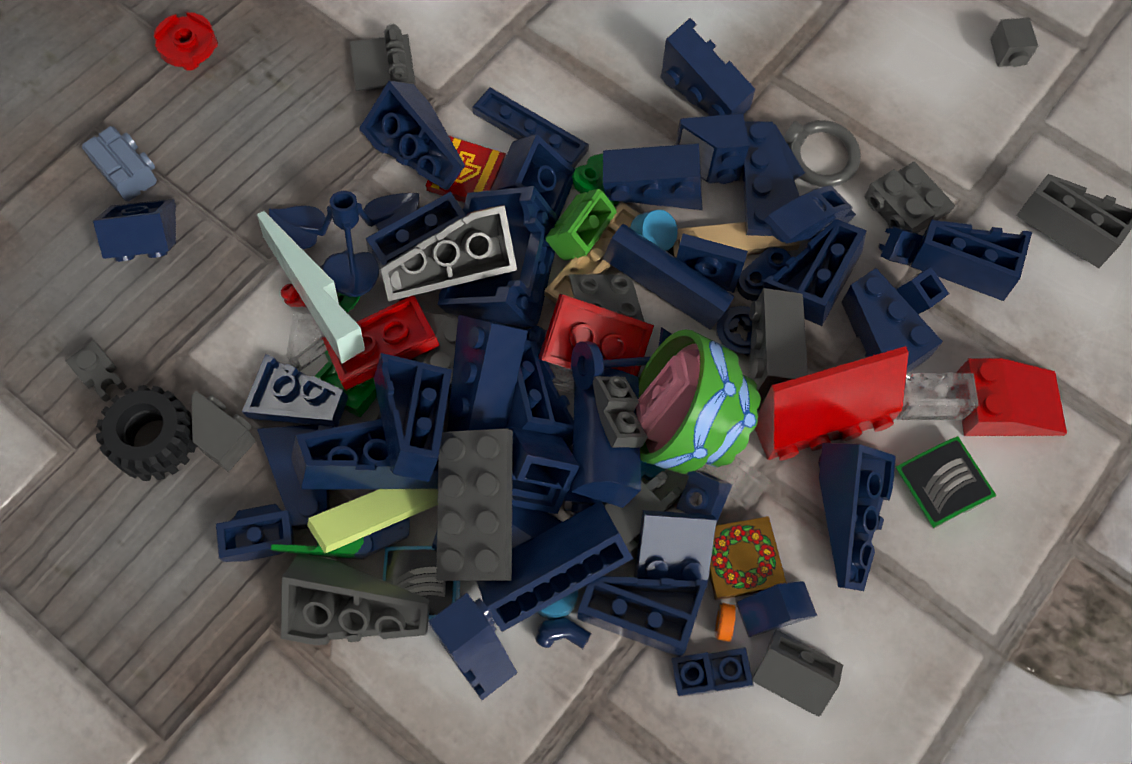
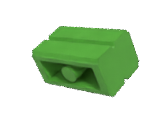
(581, 225)

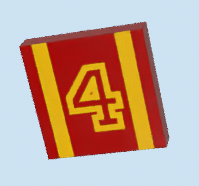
(479, 171)

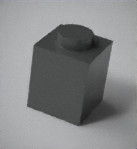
(1014, 42)

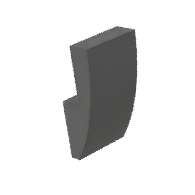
(616, 411)

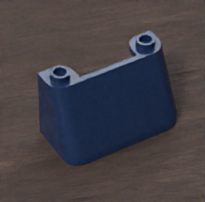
(518, 295)

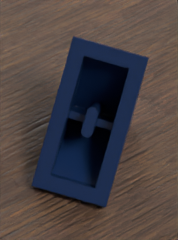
(776, 608)

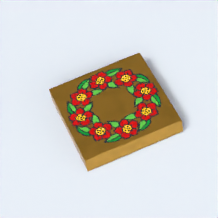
(744, 559)

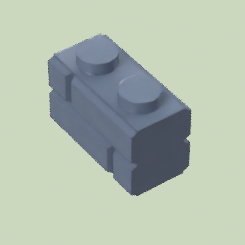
(120, 163)

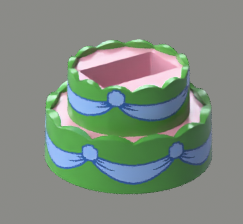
(695, 404)

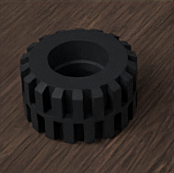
(129, 416)

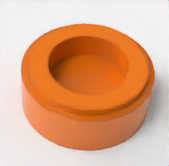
(725, 622)

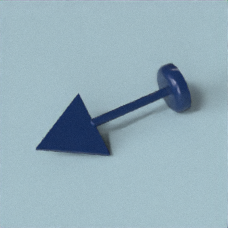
(588, 361)

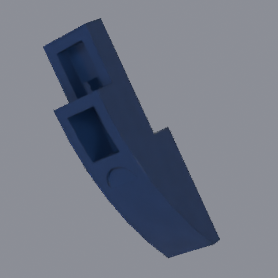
(808, 215)

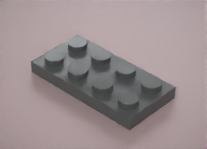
(475, 506)

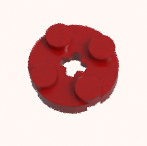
(189, 53)

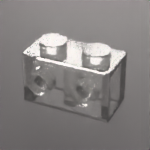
(938, 396)

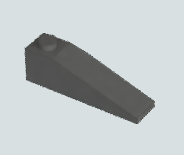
(458, 254)
(335, 601)

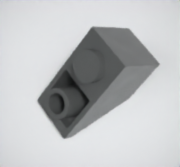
(217, 434)

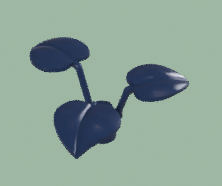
(353, 272)

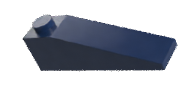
(411, 132)

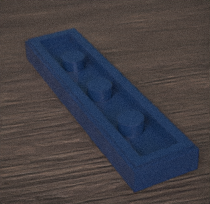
(522, 122)

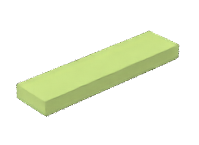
(368, 514)

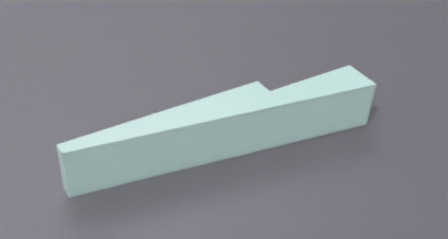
(315, 290)

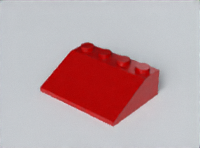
(832, 404)

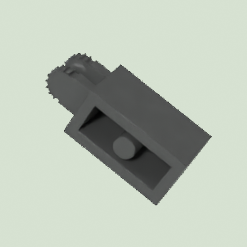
(629, 517)

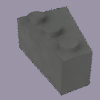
(1077, 219)
(777, 339)

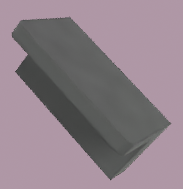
(798, 673)

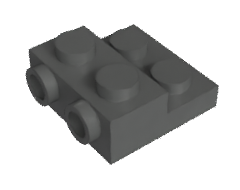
(908, 198)

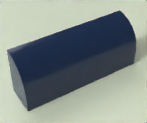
(667, 276)
(604, 471)
(556, 566)

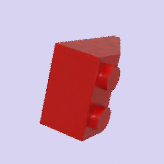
(1013, 400)

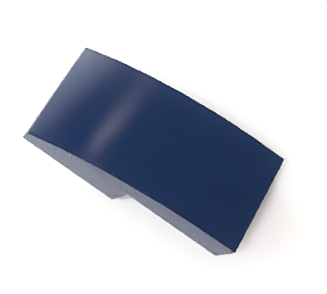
(712, 672)

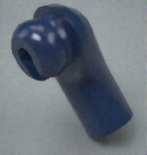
(559, 629)

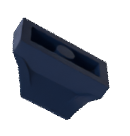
(253, 532)

